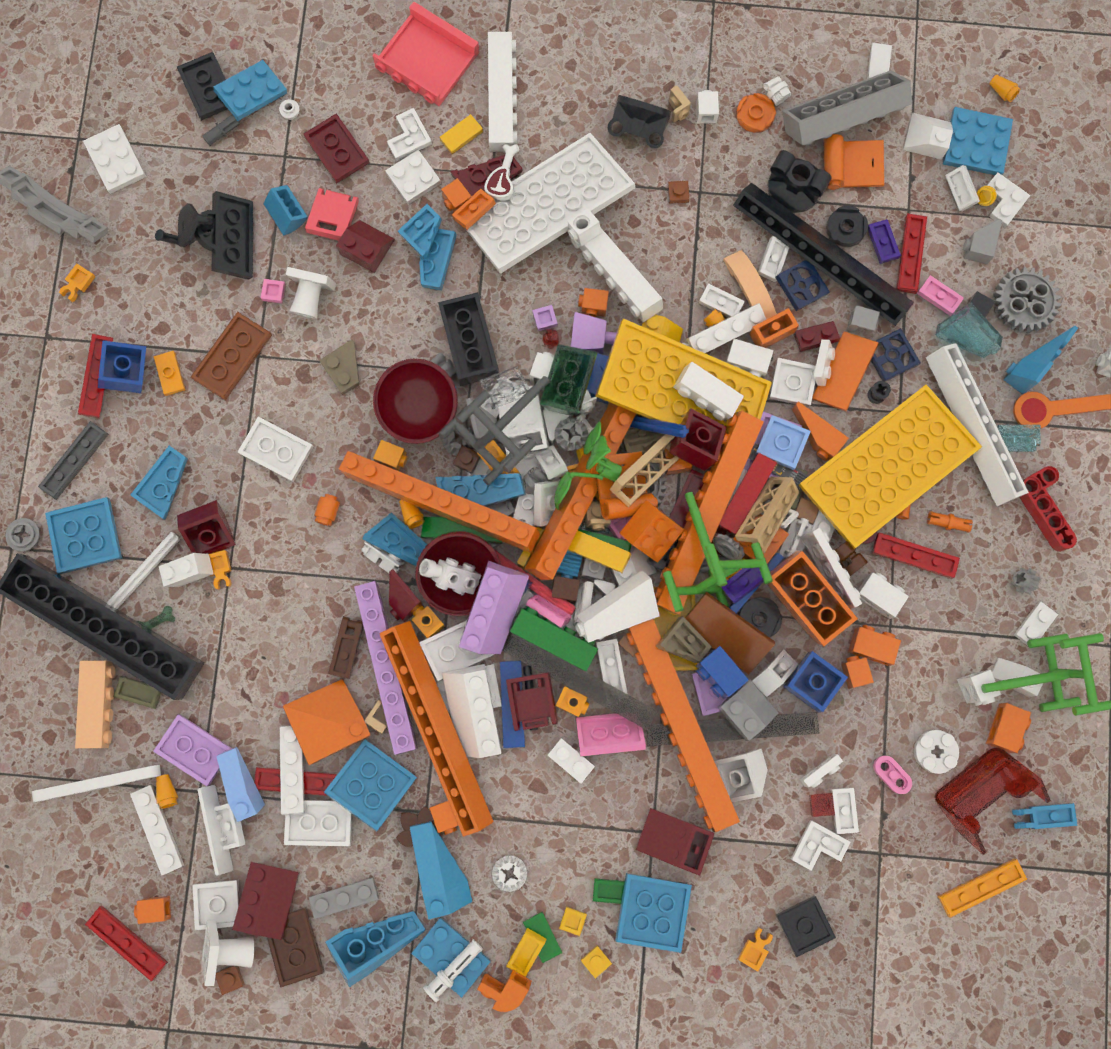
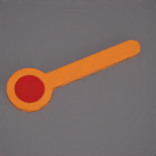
(1037, 409)

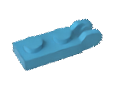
(1047, 816)

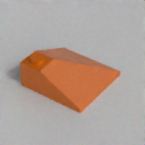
(326, 721)

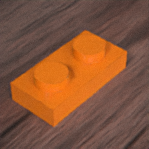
(473, 209)

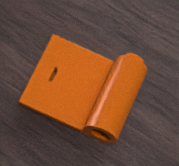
(852, 162)
(610, 504)

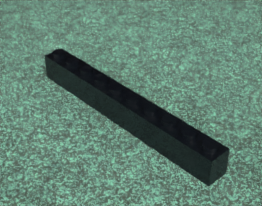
(823, 253)

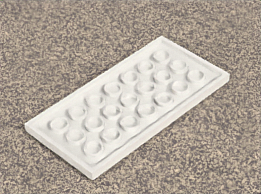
(546, 199)

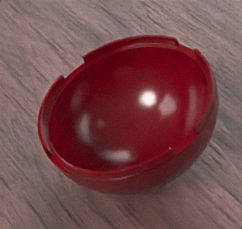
(415, 400)
(463, 548)

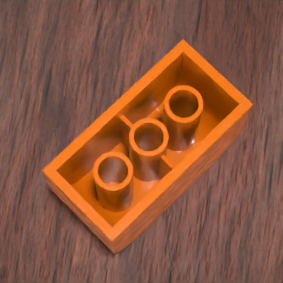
(810, 598)

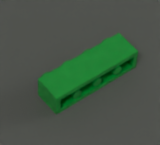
(553, 638)

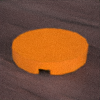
(755, 113)

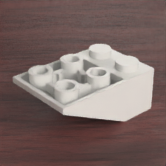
(526, 425)

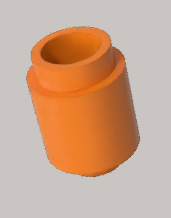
(326, 510)

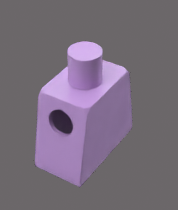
(590, 333)

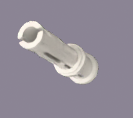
(445, 978)

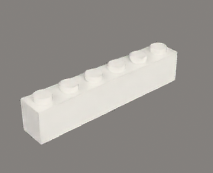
(500, 90)
(622, 276)

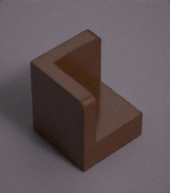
(565, 589)

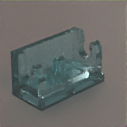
(1020, 437)

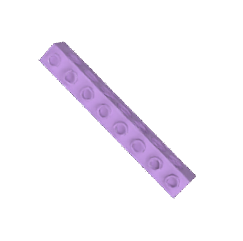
(390, 690)

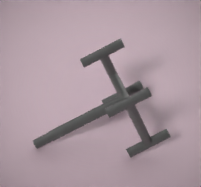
(495, 431)

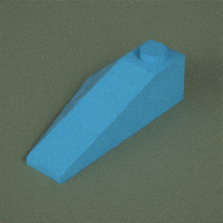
(1034, 366)
(441, 879)
(369, 946)

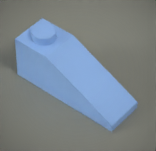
(238, 785)

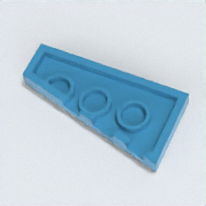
(474, 489)

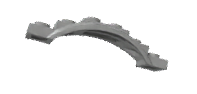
(50, 209)

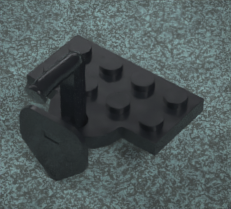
(223, 231)

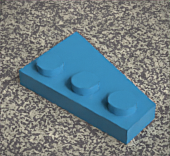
(435, 266)
(161, 482)
(396, 539)

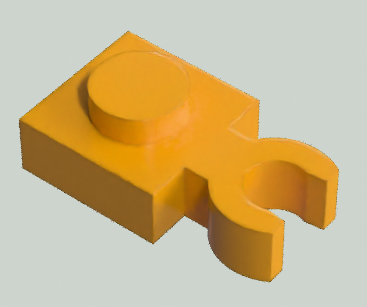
(78, 279)
(220, 566)
(753, 953)

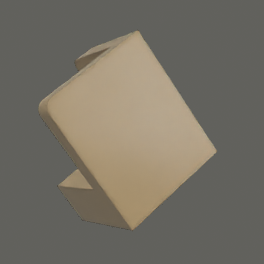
(376, 718)

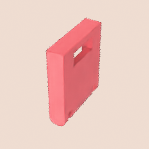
(331, 209)

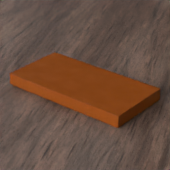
(231, 356)
(727, 629)

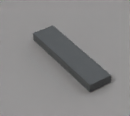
(73, 460)

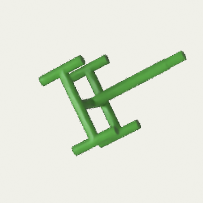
(718, 568)
(1055, 675)

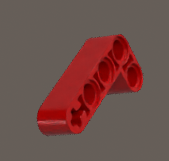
(1049, 511)

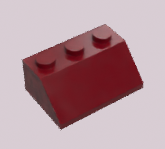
(266, 901)

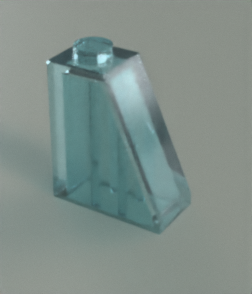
(970, 332)

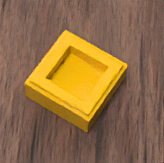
(572, 921)

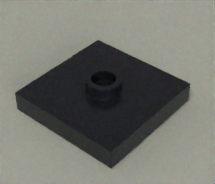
(805, 926)

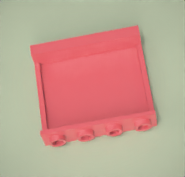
(427, 55)

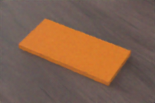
(847, 370)

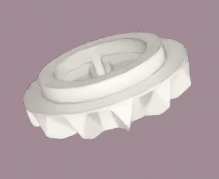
(519, 870)

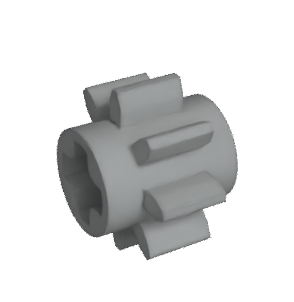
(1025, 580)

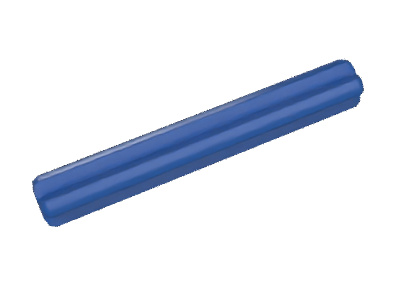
(659, 426)

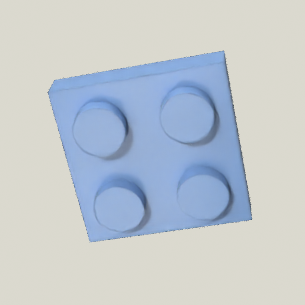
(783, 442)

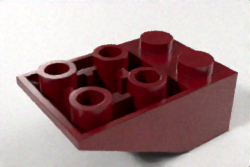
(675, 841)

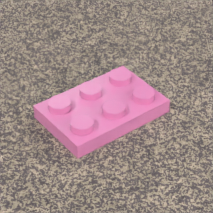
(608, 735)

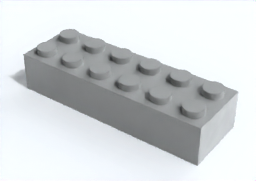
(847, 107)

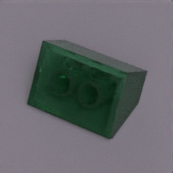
(568, 380)

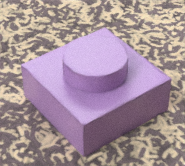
(544, 318)

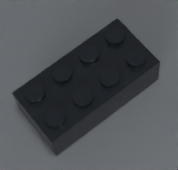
(468, 338)

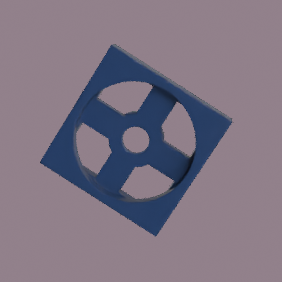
(814, 278)
(888, 347)

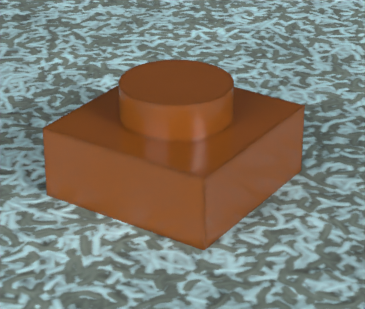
(678, 192)
(229, 979)

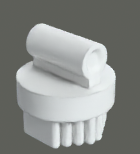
(777, 90)

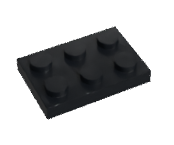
(199, 78)

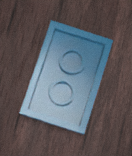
(250, 90)
(441, 947)

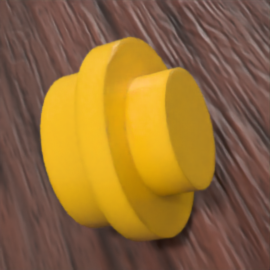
(986, 195)

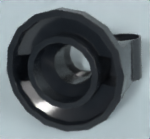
(639, 119)
(795, 194)

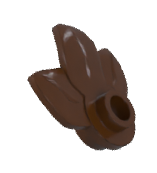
(409, 819)

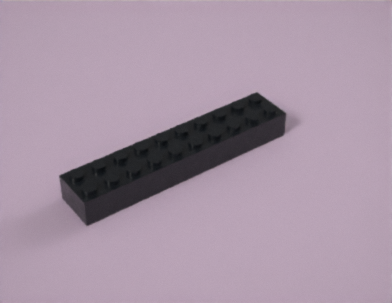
(100, 626)

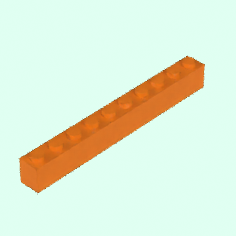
(440, 502)
(712, 503)
(572, 509)
(683, 727)
(436, 728)

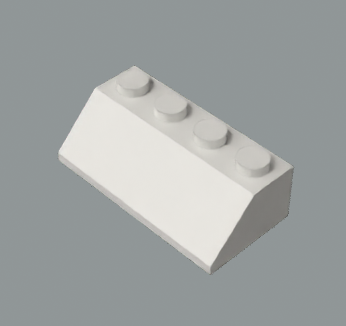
(472, 710)

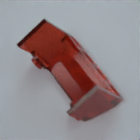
(981, 786)

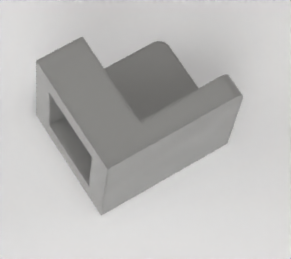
(862, 318)

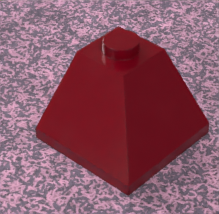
(401, 598)

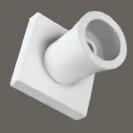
(308, 291)
(224, 952)

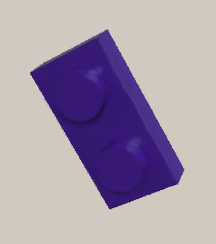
(883, 241)
(742, 583)

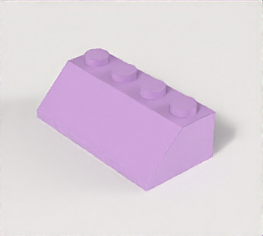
(493, 609)

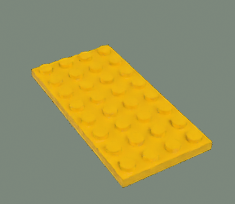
(647, 365)
(889, 466)

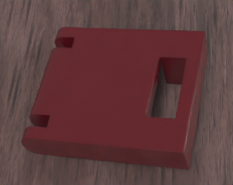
(532, 705)

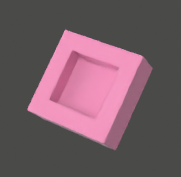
(273, 291)

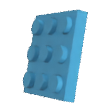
(978, 141)
(83, 535)
(370, 785)
(653, 913)

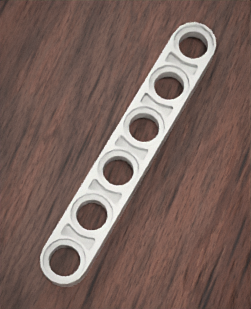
(96, 783)

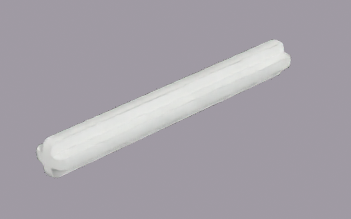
(143, 570)

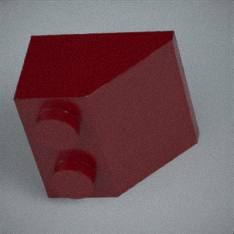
(364, 245)
(702, 442)
(205, 529)

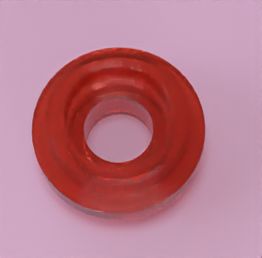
(550, 338)

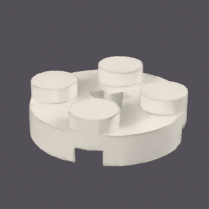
(948, 756)

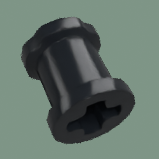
(880, 386)

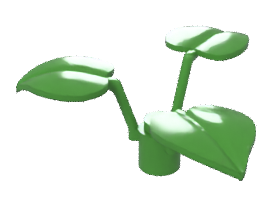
(599, 448)

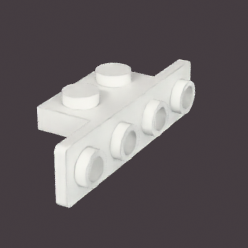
(221, 829)

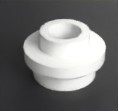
(289, 114)

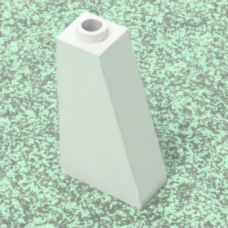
(620, 609)

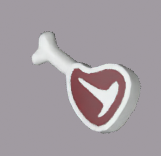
(498, 183)

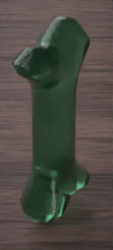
(166, 615)

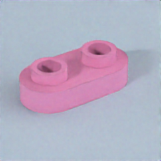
(891, 774)

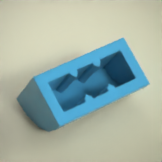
(285, 209)

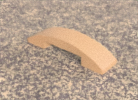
(750, 282)

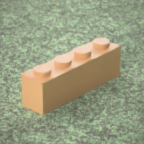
(94, 704)

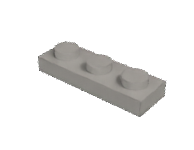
(343, 898)

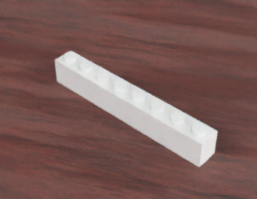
(970, 409)

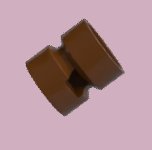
(858, 561)

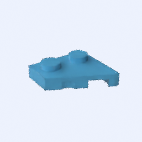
(421, 230)

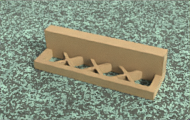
(638, 469)
(774, 512)

